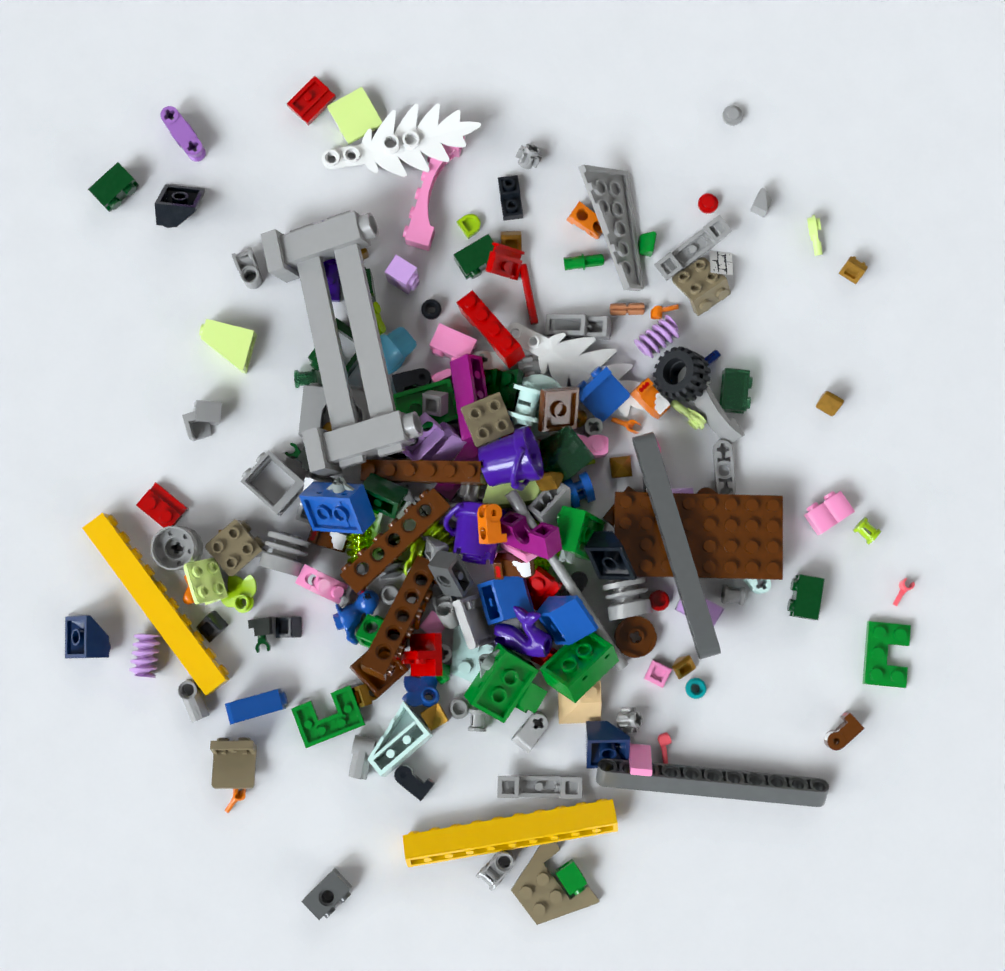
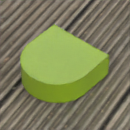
(469, 224)

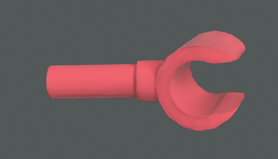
(903, 589)
(664, 739)

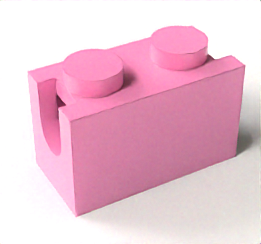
(451, 343)
(321, 584)

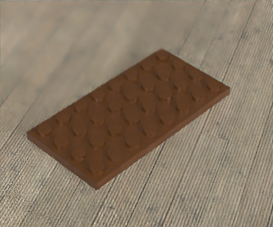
(725, 533)

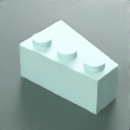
(400, 740)

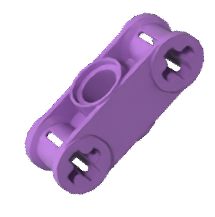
(183, 133)

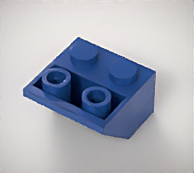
(500, 597)
(566, 619)

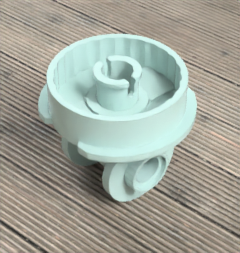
(529, 400)

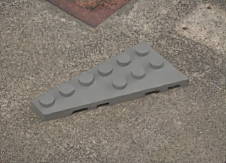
(614, 210)

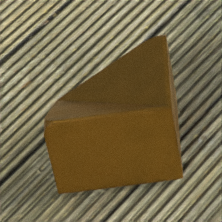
(434, 716)

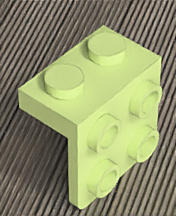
(205, 581)

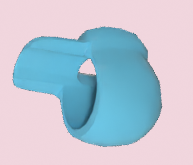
(396, 348)

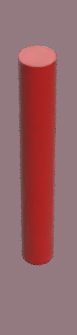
(528, 295)

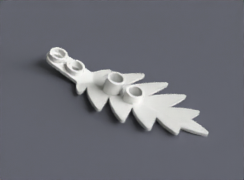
(405, 144)
(567, 362)

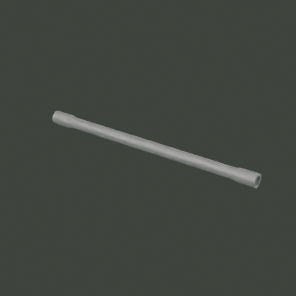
(520, 507)

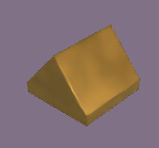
(550, 481)

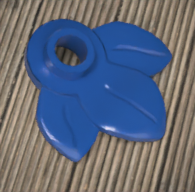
(418, 689)

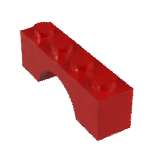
(491, 328)

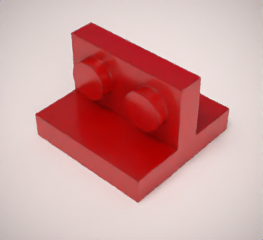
(424, 654)

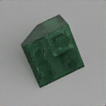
(564, 453)

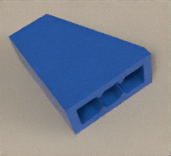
(256, 706)

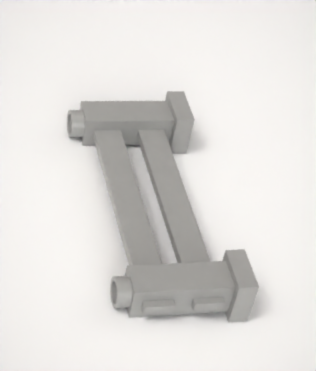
(302, 256)

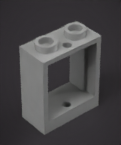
(288, 498)

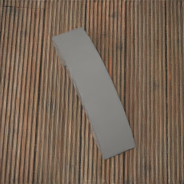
(693, 248)
(716, 417)
(539, 786)

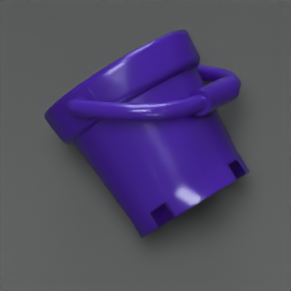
(512, 460)
(467, 534)

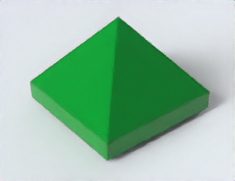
(446, 674)

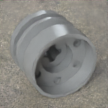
(165, 549)
(284, 553)
(627, 599)

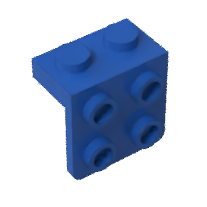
(602, 393)

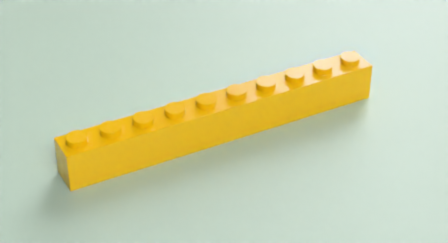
(156, 604)
(510, 832)

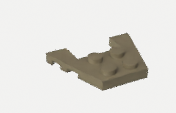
(542, 893)

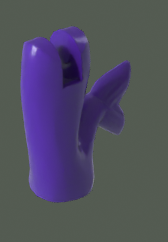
(536, 644)

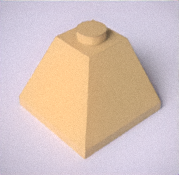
(585, 709)

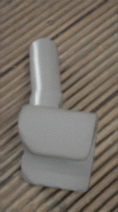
(346, 596)

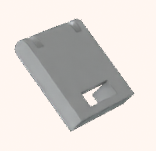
(473, 622)

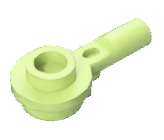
(815, 225)
(695, 419)

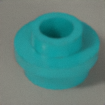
(702, 688)

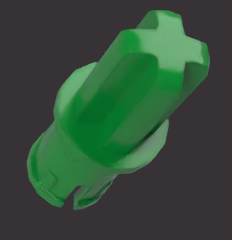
(583, 261)

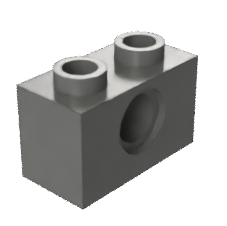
(450, 573)
(318, 904)

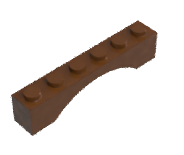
(426, 471)

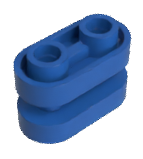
(586, 492)

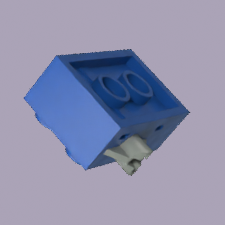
(337, 507)

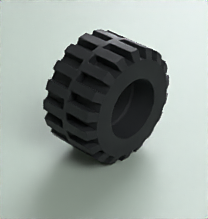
(668, 371)

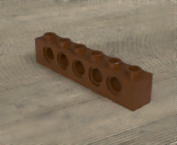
(350, 572)
(382, 667)

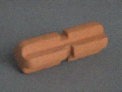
(631, 309)

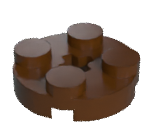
(646, 632)

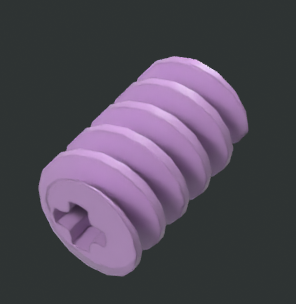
(657, 336)
(145, 655)

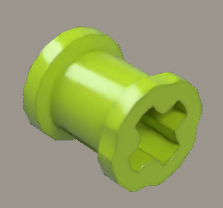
(874, 533)

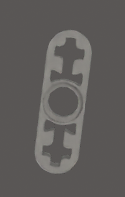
(717, 455)

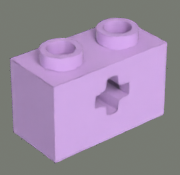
(402, 274)

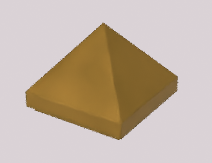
(620, 467)
(683, 666)

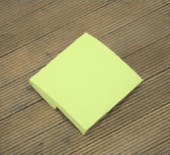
(354, 115)

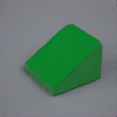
(647, 243)

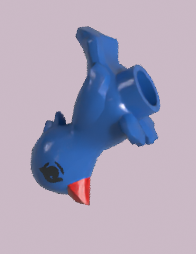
(350, 615)

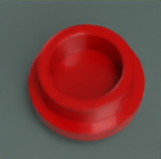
(707, 203)
(659, 600)

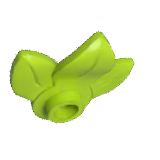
(416, 549)
(238, 590)

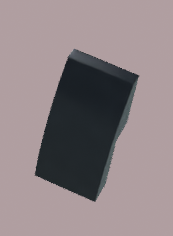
(510, 197)

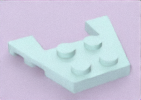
(465, 660)

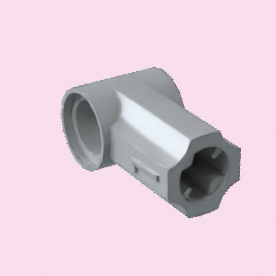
(194, 703)
(361, 751)

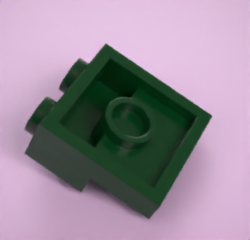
(504, 382)

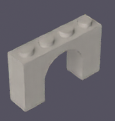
(315, 406)

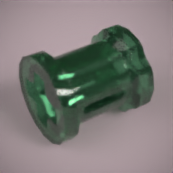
(304, 378)

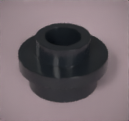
(431, 303)

